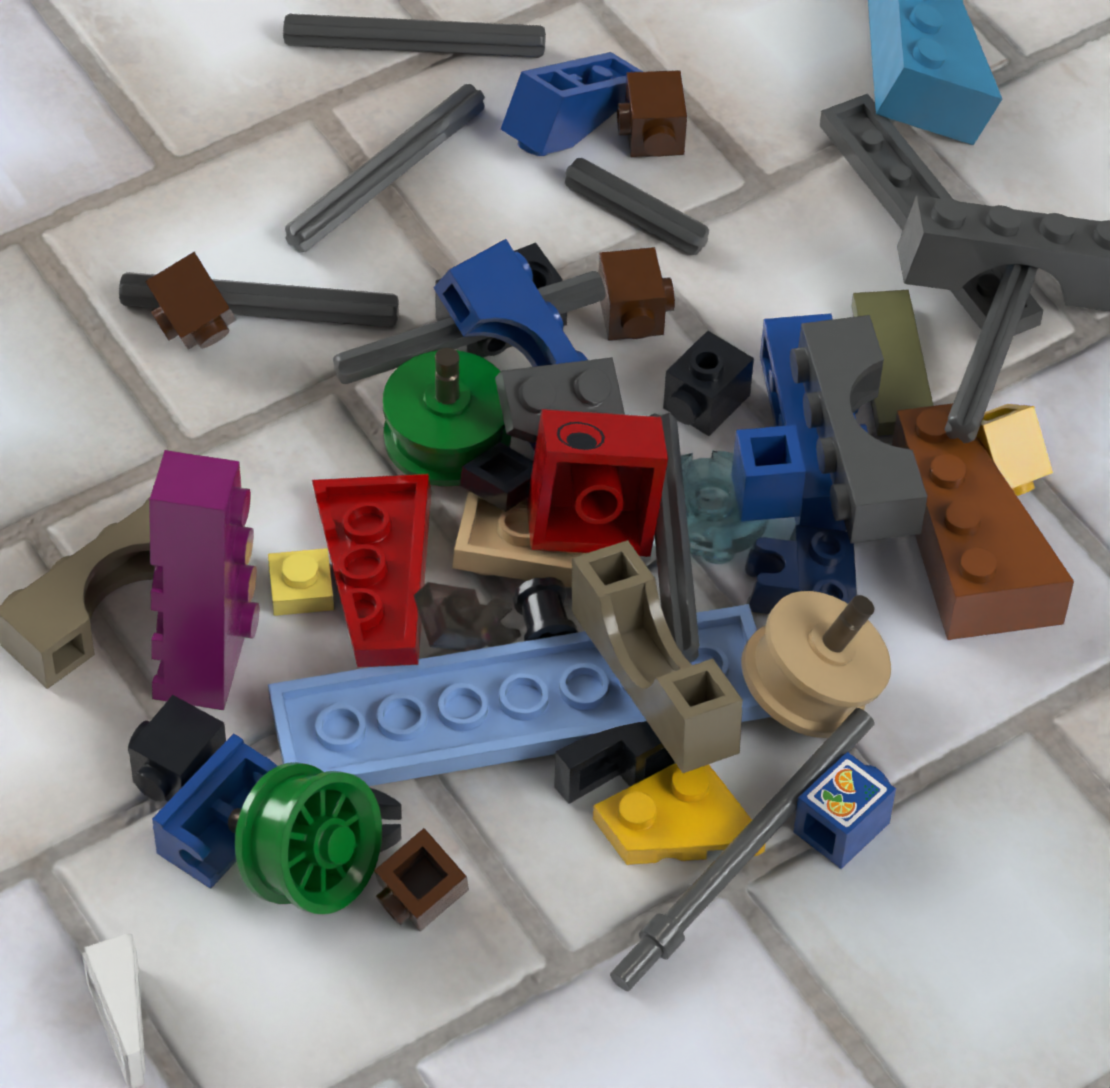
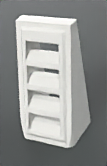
(115, 989)

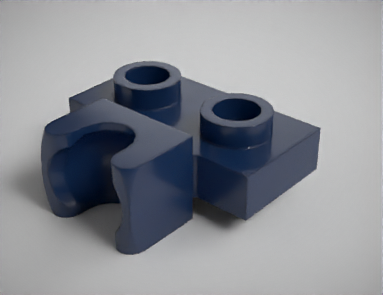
(809, 561)

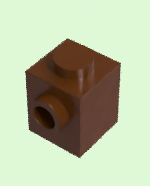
(653, 114)
(634, 294)
(190, 304)
(419, 881)

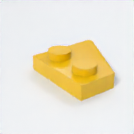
(672, 817)

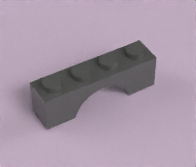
(956, 240)
(874, 483)

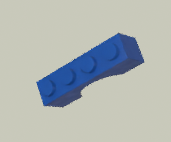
(498, 300)

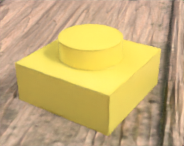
(300, 582)

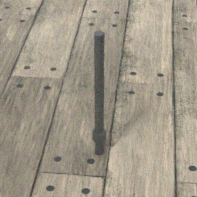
(665, 932)

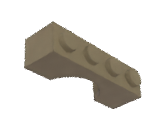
(50, 619)
(685, 704)

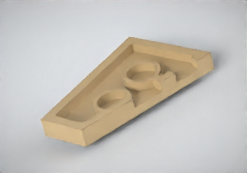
(501, 545)

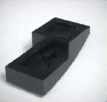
(624, 751)

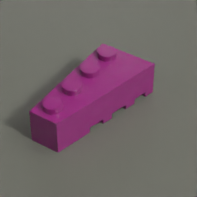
(200, 577)

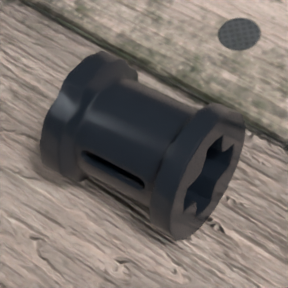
(543, 608)

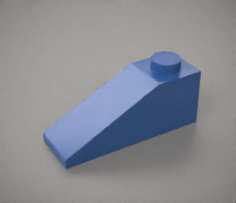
(565, 102)

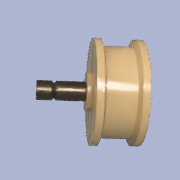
(816, 661)

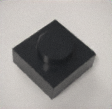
(499, 476)

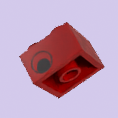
(596, 481)

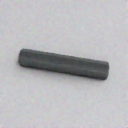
(637, 206)

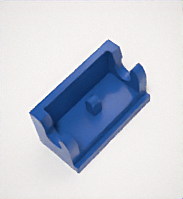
(194, 822)

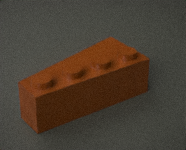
(976, 537)

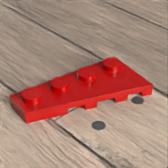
(378, 558)

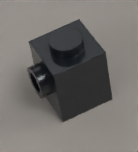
(708, 383)
(172, 748)

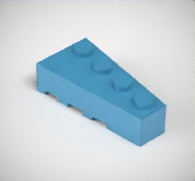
(931, 67)

